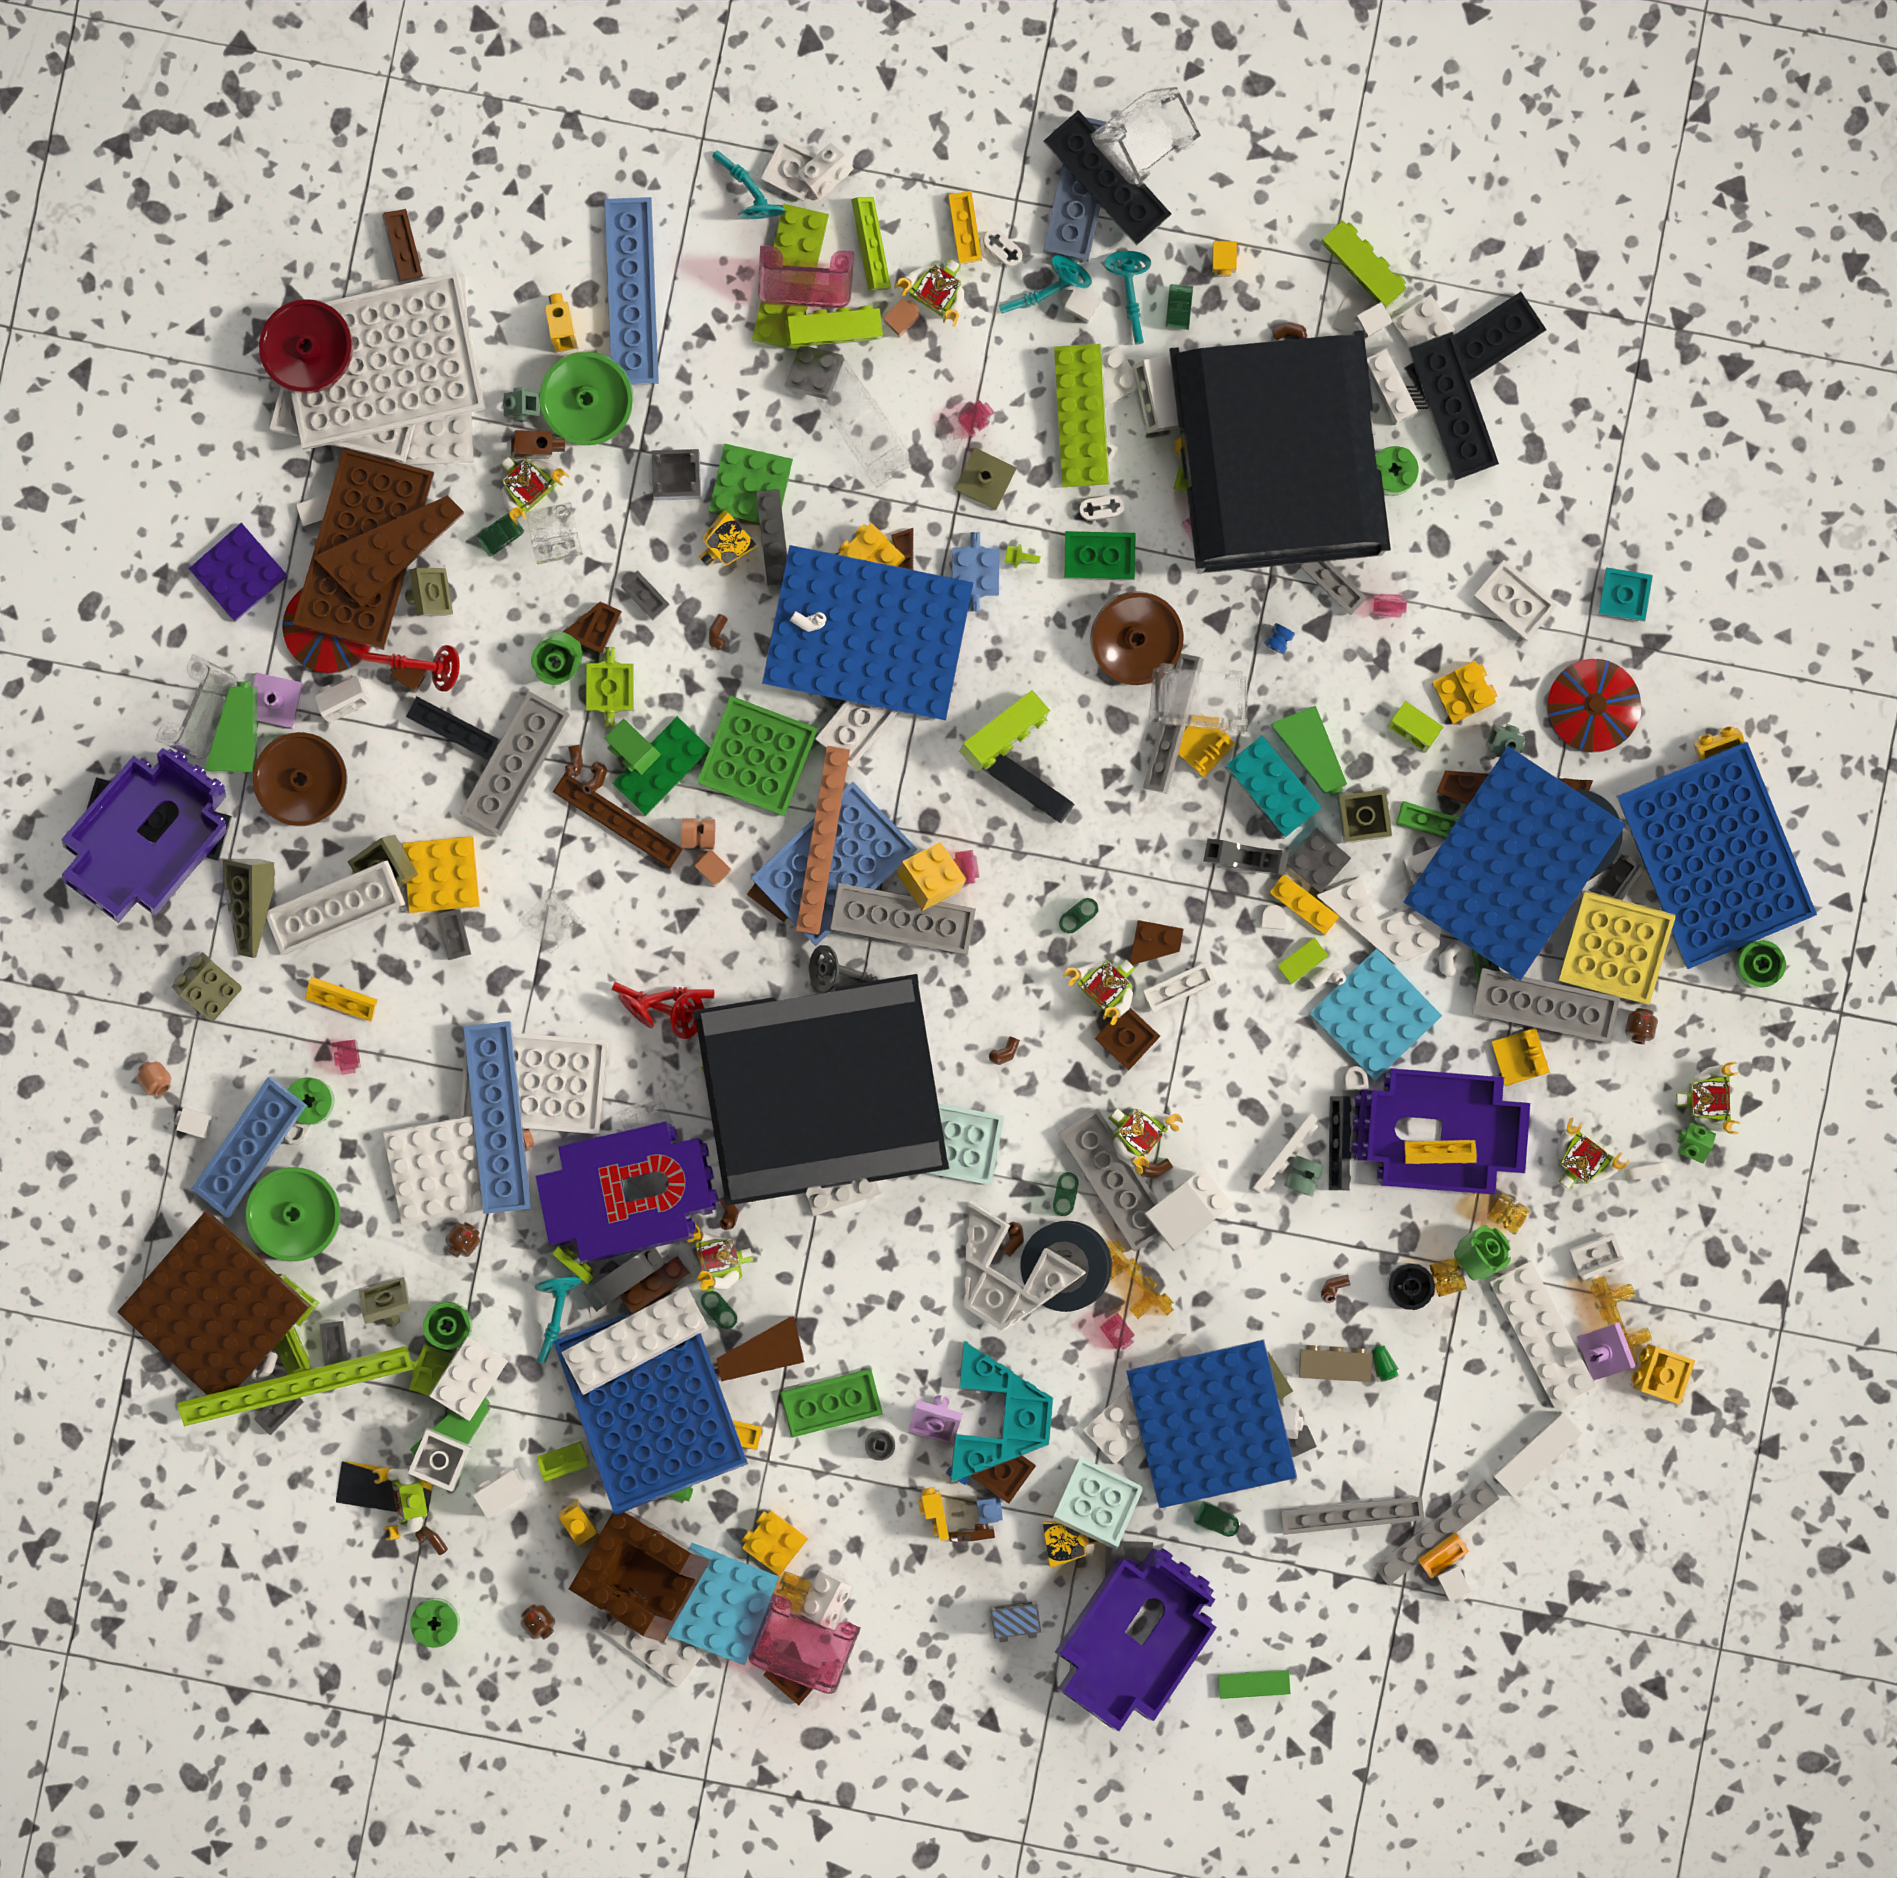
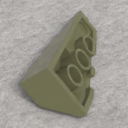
(250, 892)

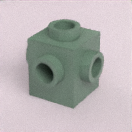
(521, 404)
(1501, 737)

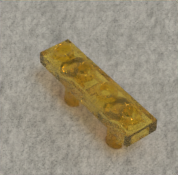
(1148, 1285)
(1609, 1312)

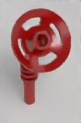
(436, 667)
(639, 1007)
(676, 1013)

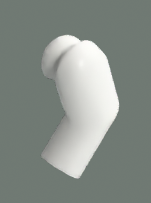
(1446, 962)
(1328, 975)
(266, 1370)

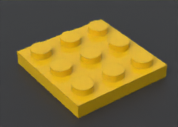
(444, 875)

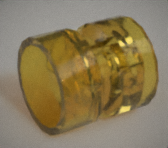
(1508, 1213)
(1448, 1277)
(793, 1589)

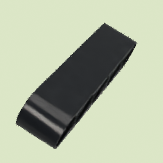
(1030, 788)

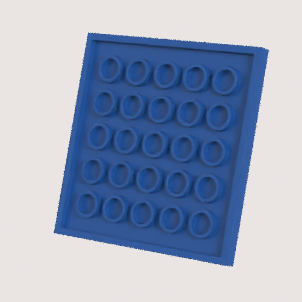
(1211, 1423)

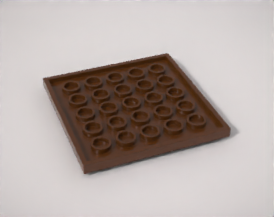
(213, 1307)

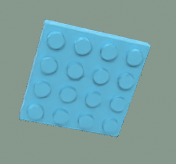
(1375, 1014)
(725, 1607)

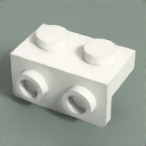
(825, 171)
(1597, 1257)
(825, 1599)

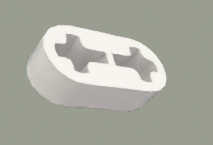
(999, 252)
(1100, 502)
(1646, 1171)

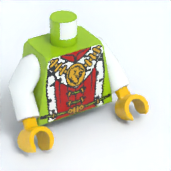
(936, 289)
(527, 484)
(1105, 986)
(1710, 1098)
(1139, 1133)
(1584, 1158)
(719, 1261)
(408, 1499)

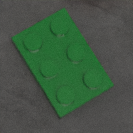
(1099, 555)

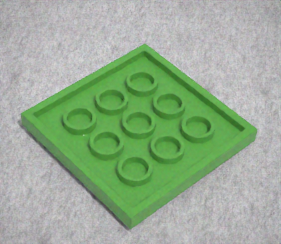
(757, 755)

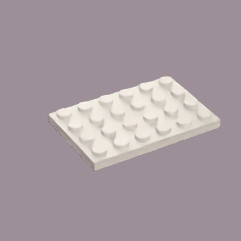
(556, 1082)

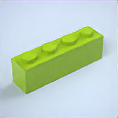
(1363, 264)
(833, 327)
(1004, 731)

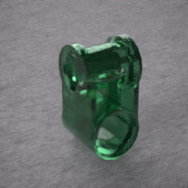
(1212, 1517)

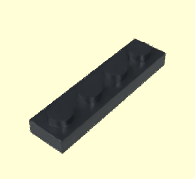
(452, 728)
(1339, 1143)

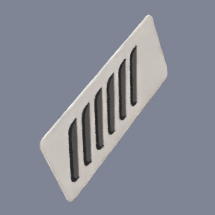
(1418, 400)

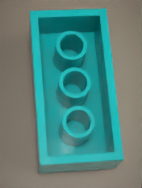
(1273, 786)

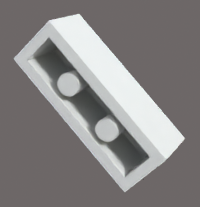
(1391, 387)
(1156, 393)

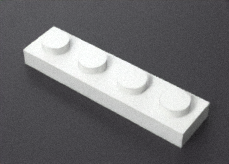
(1280, 1162)

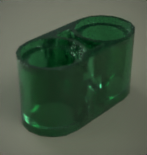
(1179, 306)
(499, 535)
(1076, 913)
(1069, 1195)
(716, 1312)

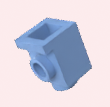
(989, 1510)

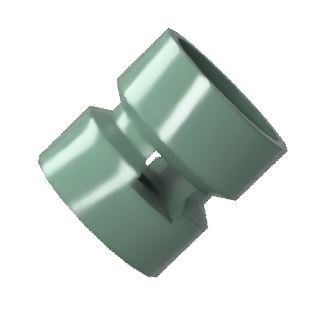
(1304, 1184)

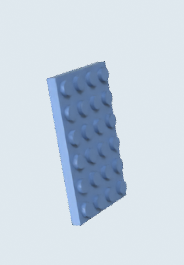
(863, 856)

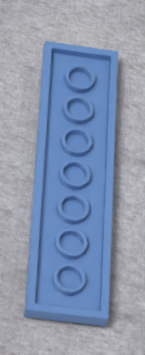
(632, 288)
(497, 1117)

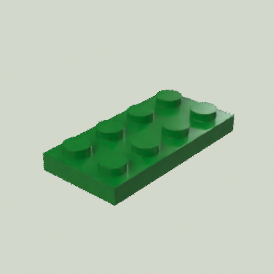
(679, 754)

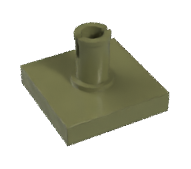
(985, 478)
(429, 592)
(385, 1301)

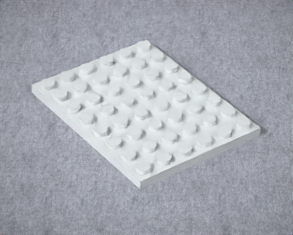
(406, 365)

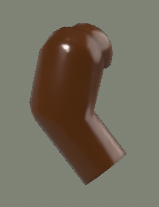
(1289, 328)
(715, 630)
(575, 767)
(1006, 1054)
(1155, 1171)
(1016, 1238)
(1331, 1287)
(434, 1539)

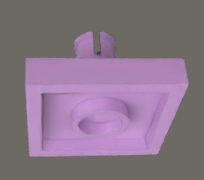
(277, 700)
(1606, 1351)
(935, 1420)

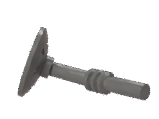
(830, 969)

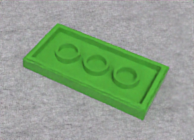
(831, 1403)

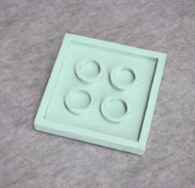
(970, 1143)
(1098, 1503)

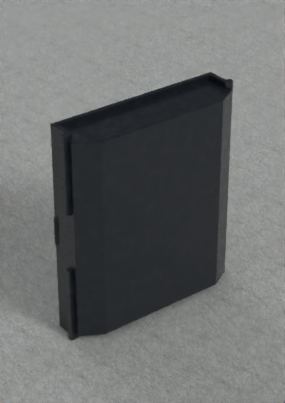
(1279, 453)
(821, 1090)

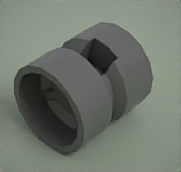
(880, 1444)

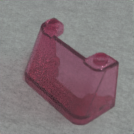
(805, 285)
(802, 1648)

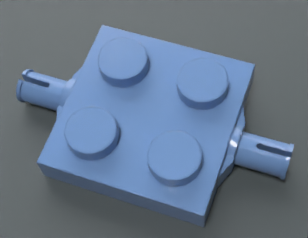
(977, 566)

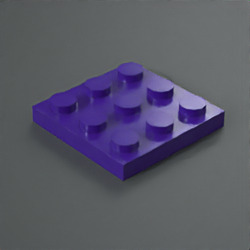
(238, 572)

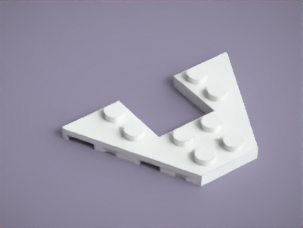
(1395, 936)
(993, 1294)

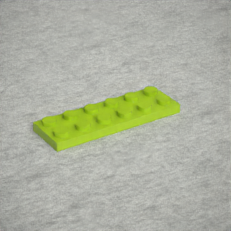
(800, 242)
(1081, 415)

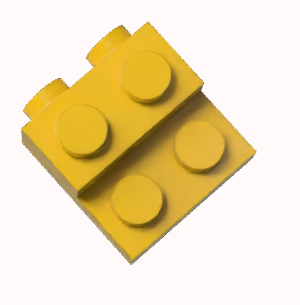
(872, 546)
(1465, 691)
(1711, 745)
(1662, 1373)
(932, 1507)
(774, 1541)

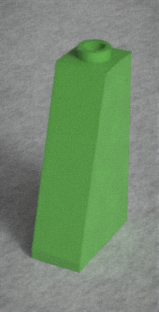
(236, 734)
(1310, 745)
(459, 1427)

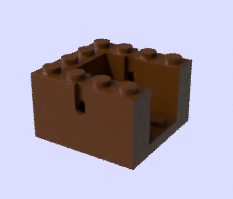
(636, 1559)

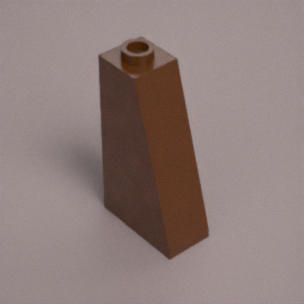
(765, 1352)

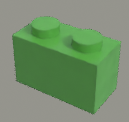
(632, 746)

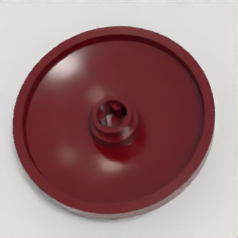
(306, 346)

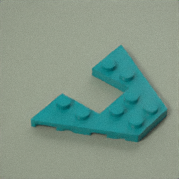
(1024, 1419)

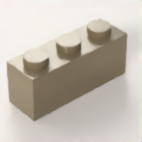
(1335, 1364)

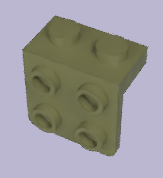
(206, 987)

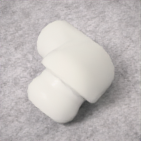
(809, 623)

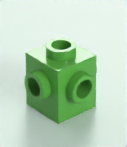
(1696, 1142)

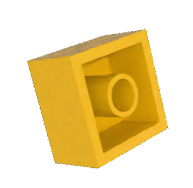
(931, 876)

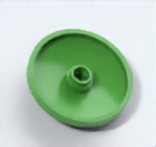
(586, 398)
(293, 1214)

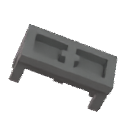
(1620, 878)

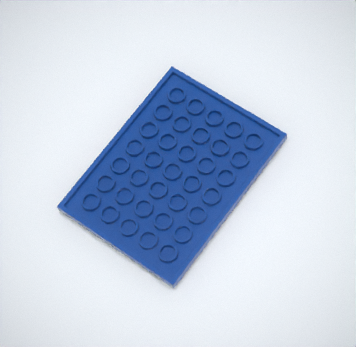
(885, 637)
(1717, 855)
(1514, 863)
(656, 1423)

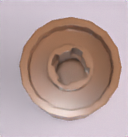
(690, 836)

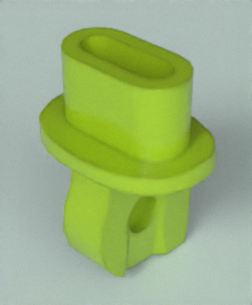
(1015, 555)

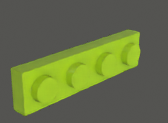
(871, 243)

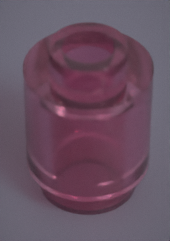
(1389, 605)
(968, 865)

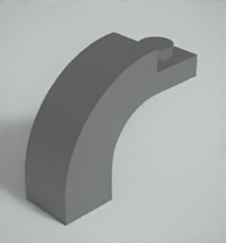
(1245, 857)
(624, 1278)

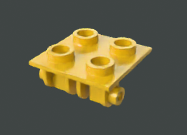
(1204, 748)
(1520, 1057)

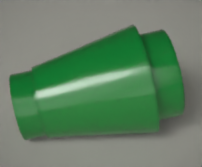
(1384, 1364)

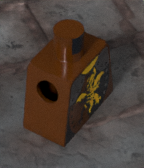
(525, 447)

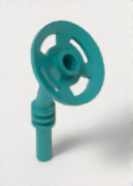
(761, 208)
(1128, 270)
(1067, 276)
(558, 1289)

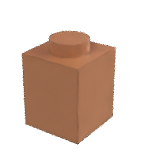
(902, 316)
(712, 867)

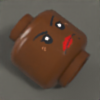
(1641, 1026)
(462, 1240)
(537, 1622)

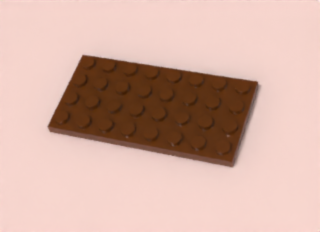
(363, 497)

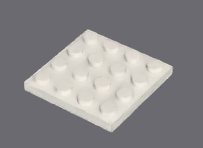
(435, 1169)
(669, 1659)

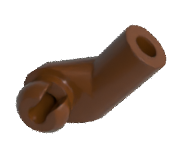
(598, 780)
(729, 1217)

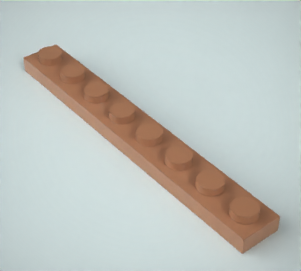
(823, 840)

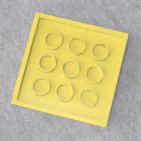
(1616, 947)

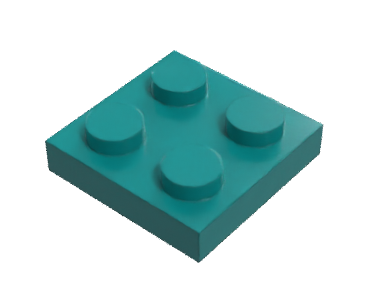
(1625, 594)

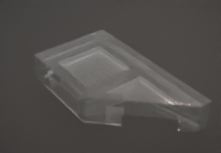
(949, 435)

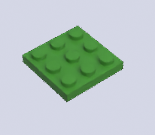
(742, 475)

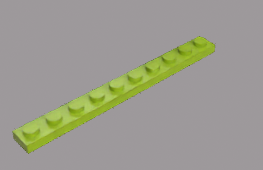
(295, 1386)

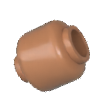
(153, 1078)

